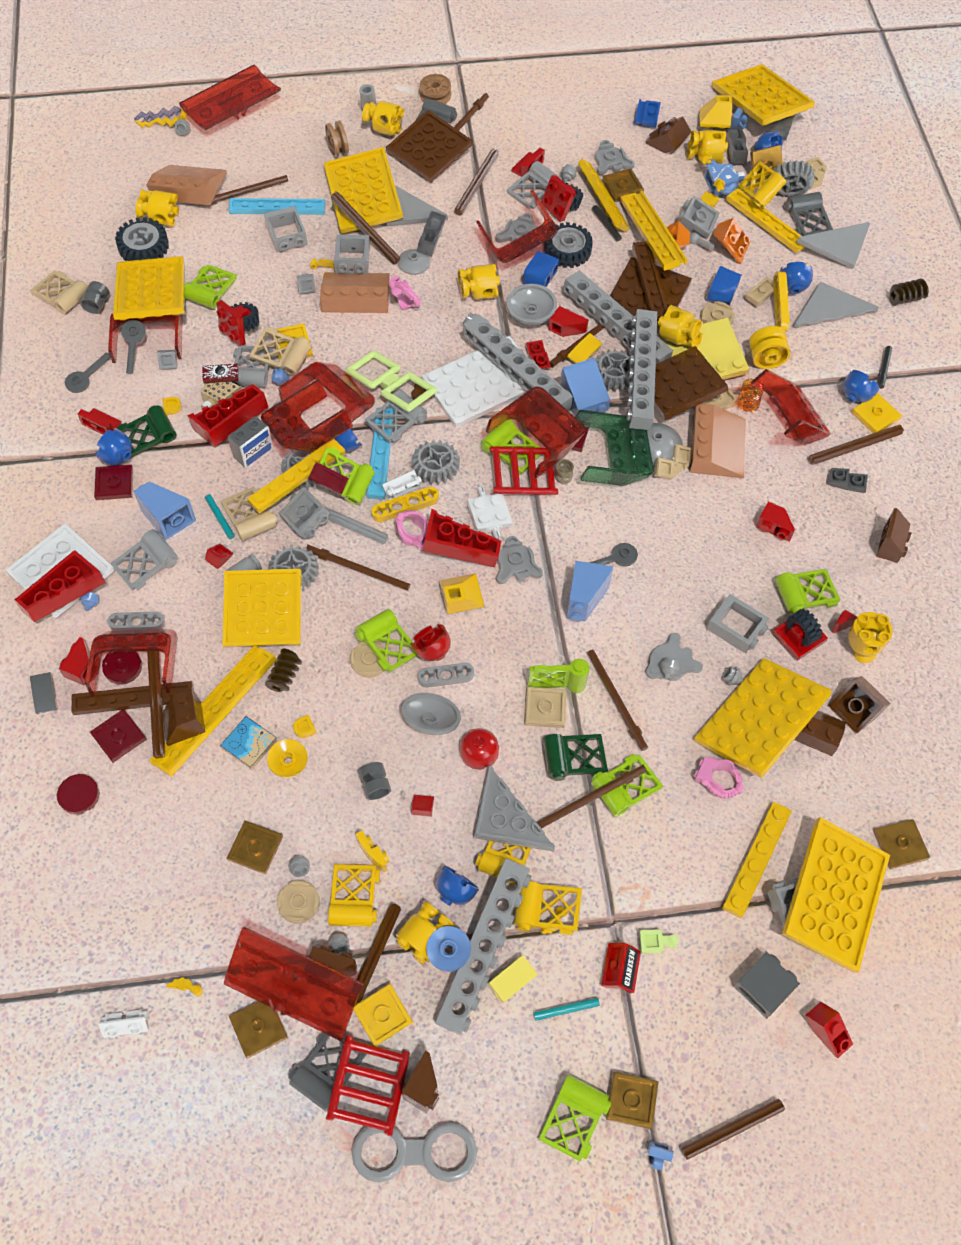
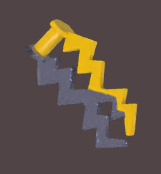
(155, 118)

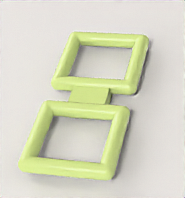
(391, 381)

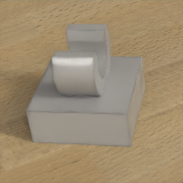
(306, 283)
(167, 359)

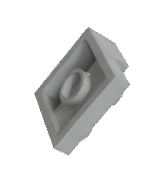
(698, 216)
(304, 513)
(781, 898)

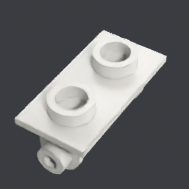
(402, 485)
(114, 1024)

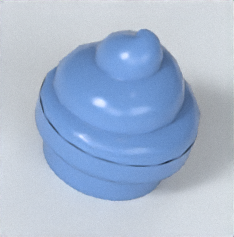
(279, 376)
(89, 600)

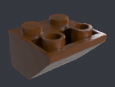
(669, 135)
(341, 962)

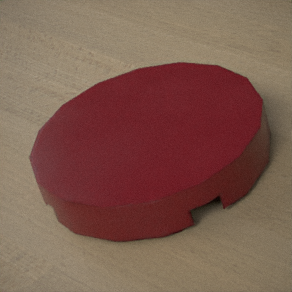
(122, 667)
(78, 794)

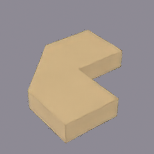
(819, 169)
(670, 468)

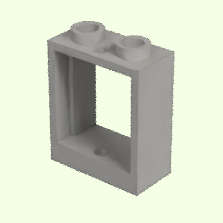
(289, 216)
(352, 243)
(731, 636)

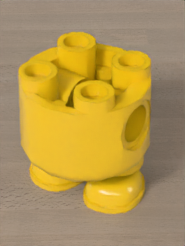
(384, 116)
(708, 141)
(158, 206)
(481, 282)
(680, 327)
(869, 635)
(418, 931)

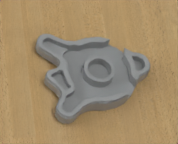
(611, 158)
(516, 228)
(516, 561)
(672, 650)

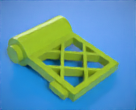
(204, 293)
(502, 437)
(358, 478)
(794, 595)
(376, 630)
(571, 676)
(618, 799)
(583, 1099)

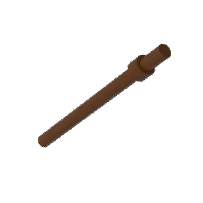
(477, 105)
(247, 189)
(562, 355)
(325, 555)
(634, 731)
(625, 778)

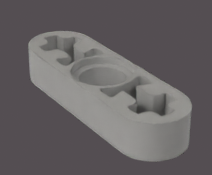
(130, 616)
(430, 671)

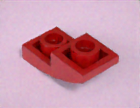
(537, 353)

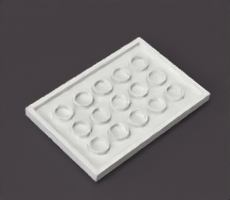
(472, 387)

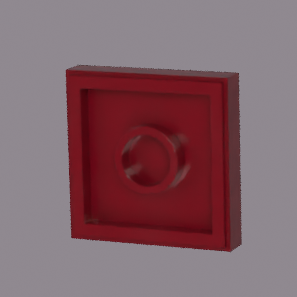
(113, 482)
(118, 735)

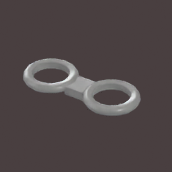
(416, 1154)

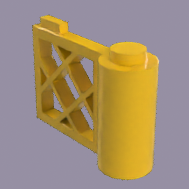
(767, 188)
(492, 861)
(530, 909)
(348, 911)

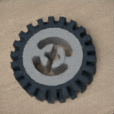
(142, 240)

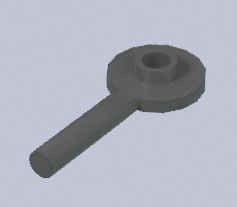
(132, 332)
(79, 381)
(622, 554)

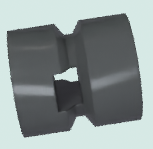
(94, 297)
(374, 781)

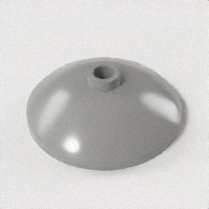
(531, 304)
(664, 445)
(431, 713)

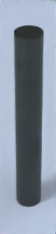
(607, 223)
(884, 368)

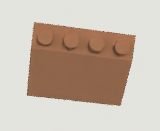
(191, 184)
(355, 293)
(717, 442)

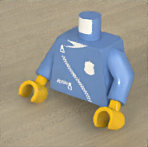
(721, 177)

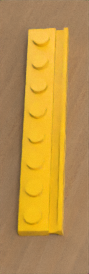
(653, 230)
(217, 706)

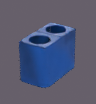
(540, 269)
(724, 286)

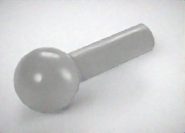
(695, 239)

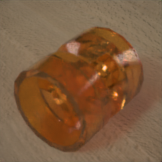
(749, 397)

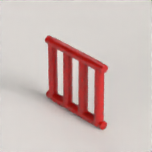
(516, 489)
(339, 1089)

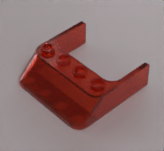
(526, 242)
(176, 320)
(336, 381)
(801, 417)
(545, 421)
(292, 431)
(129, 641)

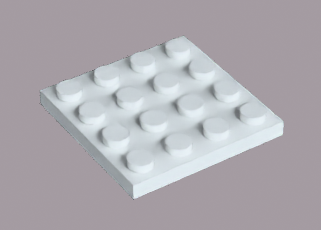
(50, 553)

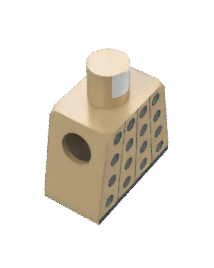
(214, 392)

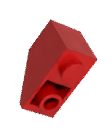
(567, 323)
(776, 522)
(76, 662)
(829, 1028)

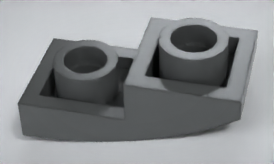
(848, 481)
(43, 693)

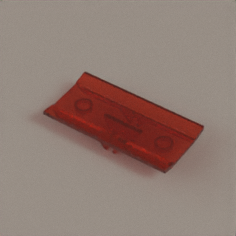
(229, 97)
(292, 983)

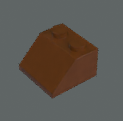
(894, 537)
(859, 704)
(183, 717)
(822, 733)
(422, 1086)

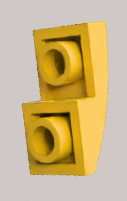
(585, 349)
(375, 855)

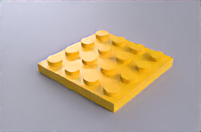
(262, 608)

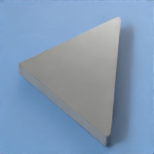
(413, 209)
(838, 244)
(832, 305)
(506, 819)

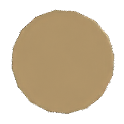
(717, 311)
(365, 661)
(298, 902)

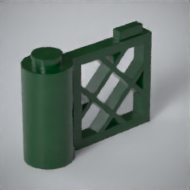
(159, 425)
(558, 755)

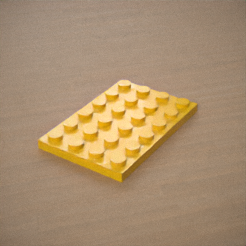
(763, 94)
(366, 185)
(149, 288)
(763, 717)
(836, 895)

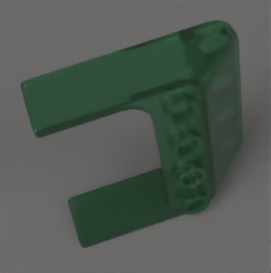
(626, 446)

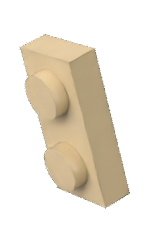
(760, 292)

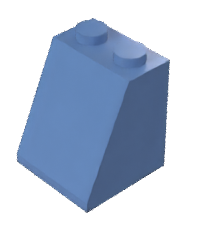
(586, 386)
(164, 509)
(587, 589)

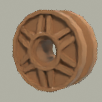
(436, 88)
(337, 138)

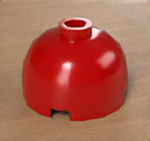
(432, 643)
(479, 748)

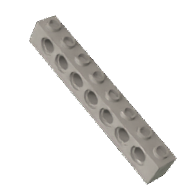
(607, 311)
(512, 360)
(643, 370)
(509, 872)

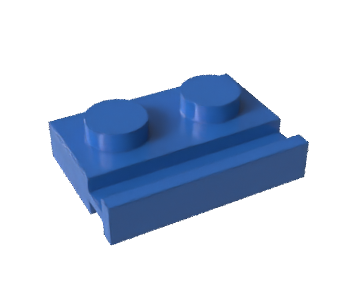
(647, 113)

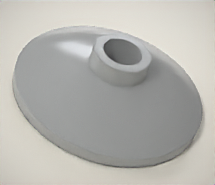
(413, 262)

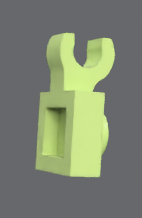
(653, 941)

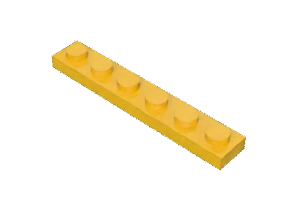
(602, 193)
(765, 219)
(291, 478)
(757, 860)

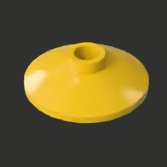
(285, 750)

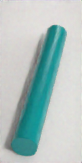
(218, 514)
(565, 1009)

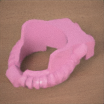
(404, 293)
(419, 520)
(709, 766)

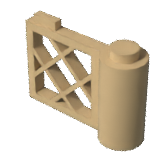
(66, 297)
(292, 355)
(253, 522)

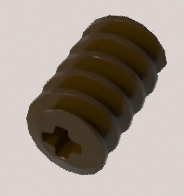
(908, 291)
(282, 670)

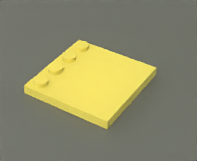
(719, 348)

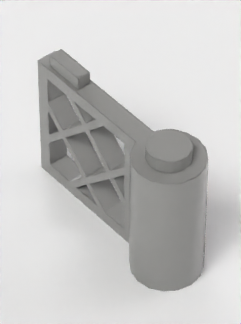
(540, 175)
(250, 374)
(416, 416)
(156, 549)

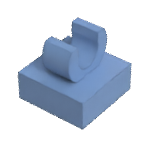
(738, 119)
(660, 1153)

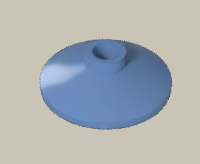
(451, 937)

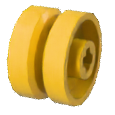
(769, 347)

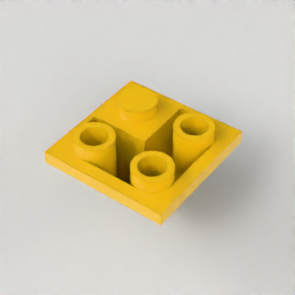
(716, 112)
(461, 593)

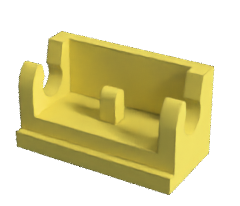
(512, 979)

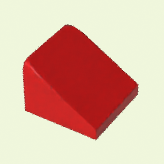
(218, 555)
(844, 621)
(422, 805)

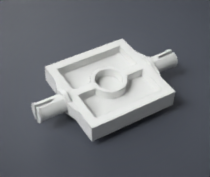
(489, 513)

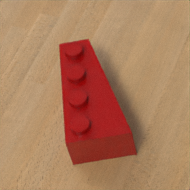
(228, 415)
(459, 541)
(59, 586)

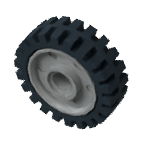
(570, 245)

